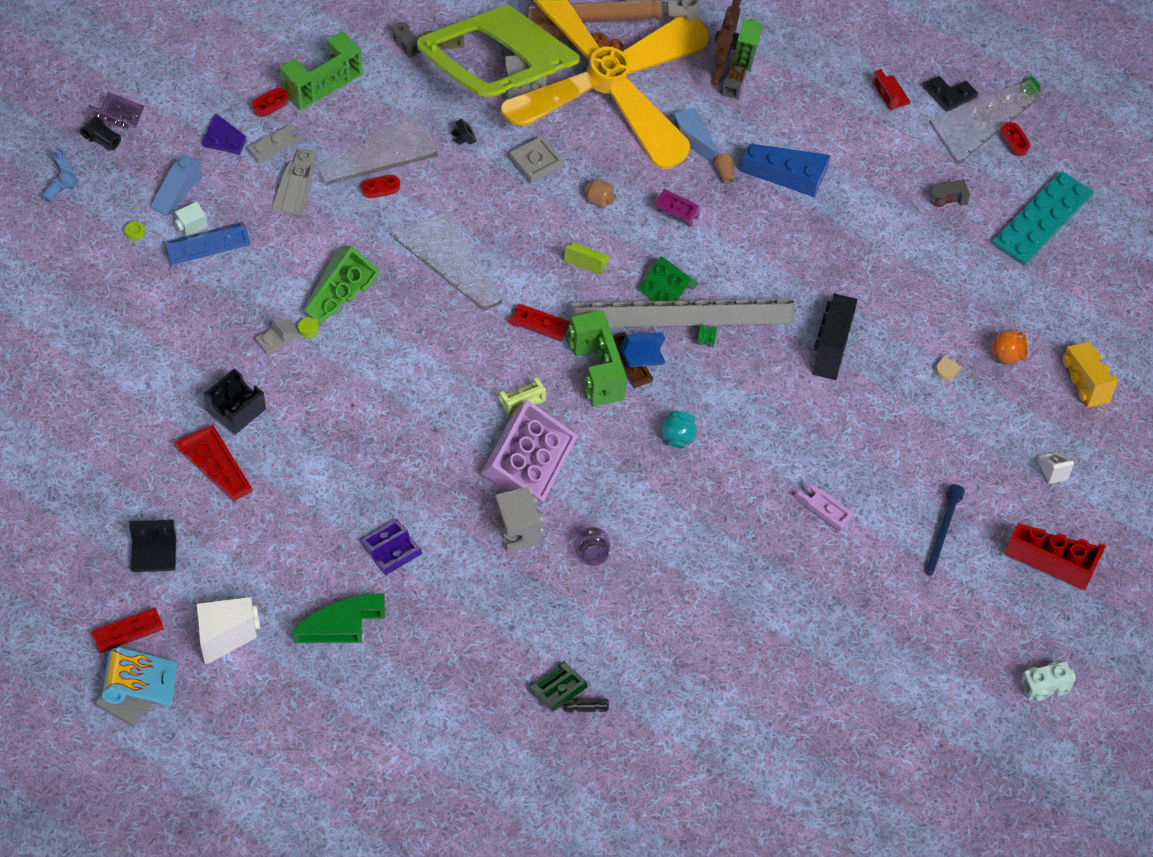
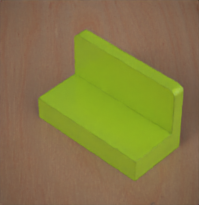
(586, 258)

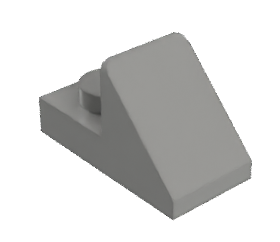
(277, 337)

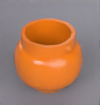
(1010, 346)

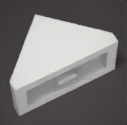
(1055, 467)

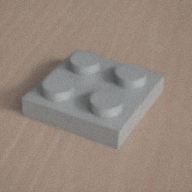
(536, 159)

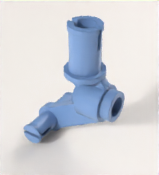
(65, 180)

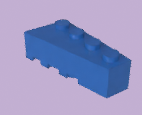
(786, 167)

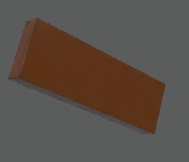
(637, 375)

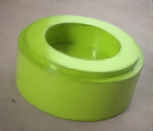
(134, 230)
(308, 327)

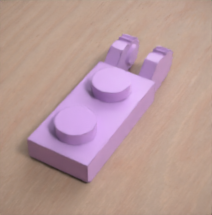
(825, 506)

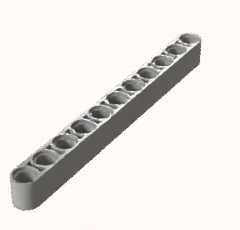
(691, 312)

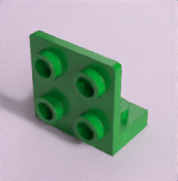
(666, 282)

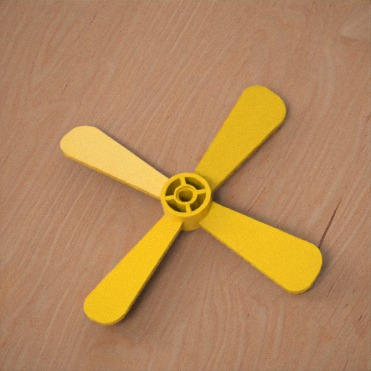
(608, 74)

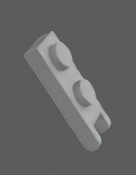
(274, 144)

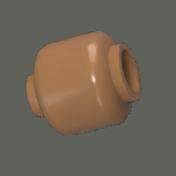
(600, 193)

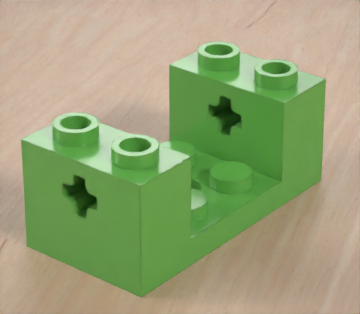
(308, 87)
(592, 334)

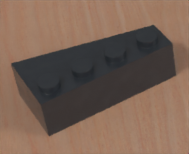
(833, 335)

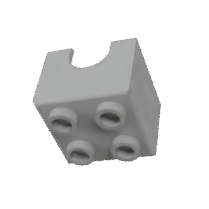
(514, 65)
(519, 519)

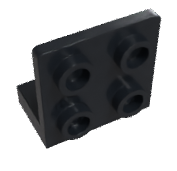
(153, 545)

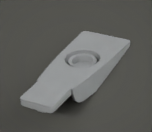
(296, 183)

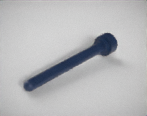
(954, 495)

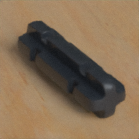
(587, 705)

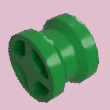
(707, 335)

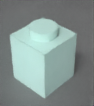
(190, 219)

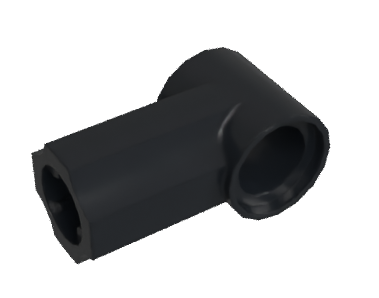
(97, 131)

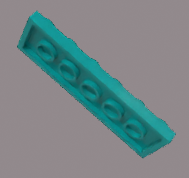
(1042, 218)

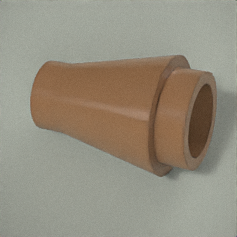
(724, 166)

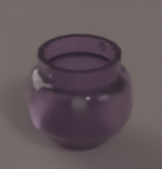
(592, 545)

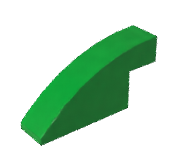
(341, 621)

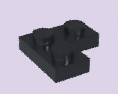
(949, 97)

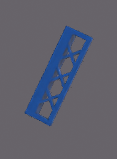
(207, 243)

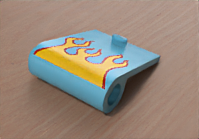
(139, 677)

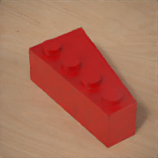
(1055, 554)

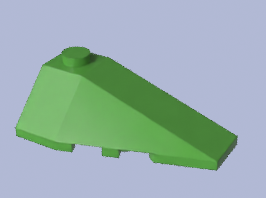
(341, 280)

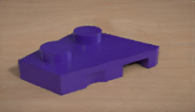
(224, 136)

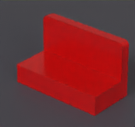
(890, 90)

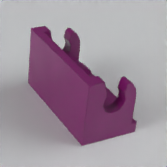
(677, 206)

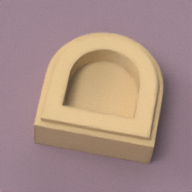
(947, 369)

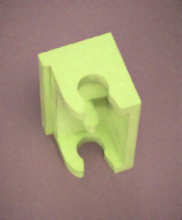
(534, 393)

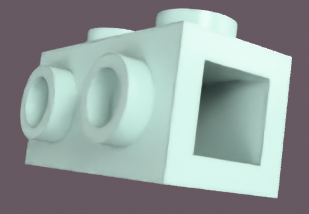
(1048, 680)

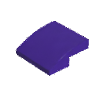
(391, 546)

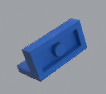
(643, 349)

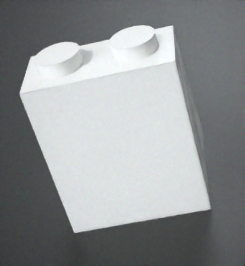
(226, 626)

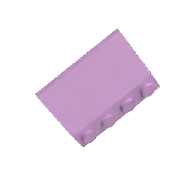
(530, 451)

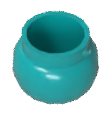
(679, 429)

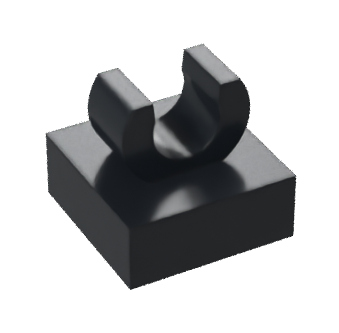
(464, 132)

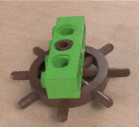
(727, 38)

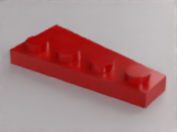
(214, 459)

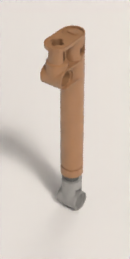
(619, 11)

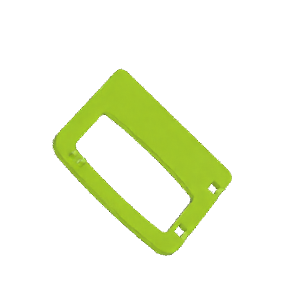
(513, 31)

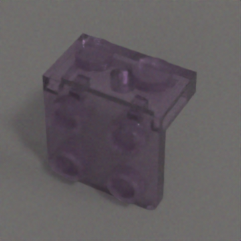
(118, 110)

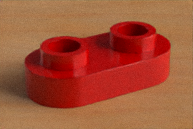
(269, 102)
(1017, 142)
(380, 186)

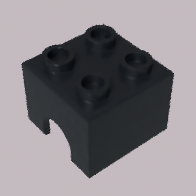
(234, 401)

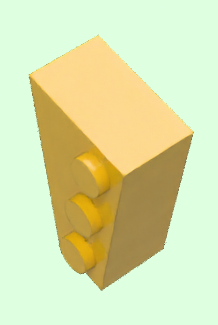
(1089, 374)

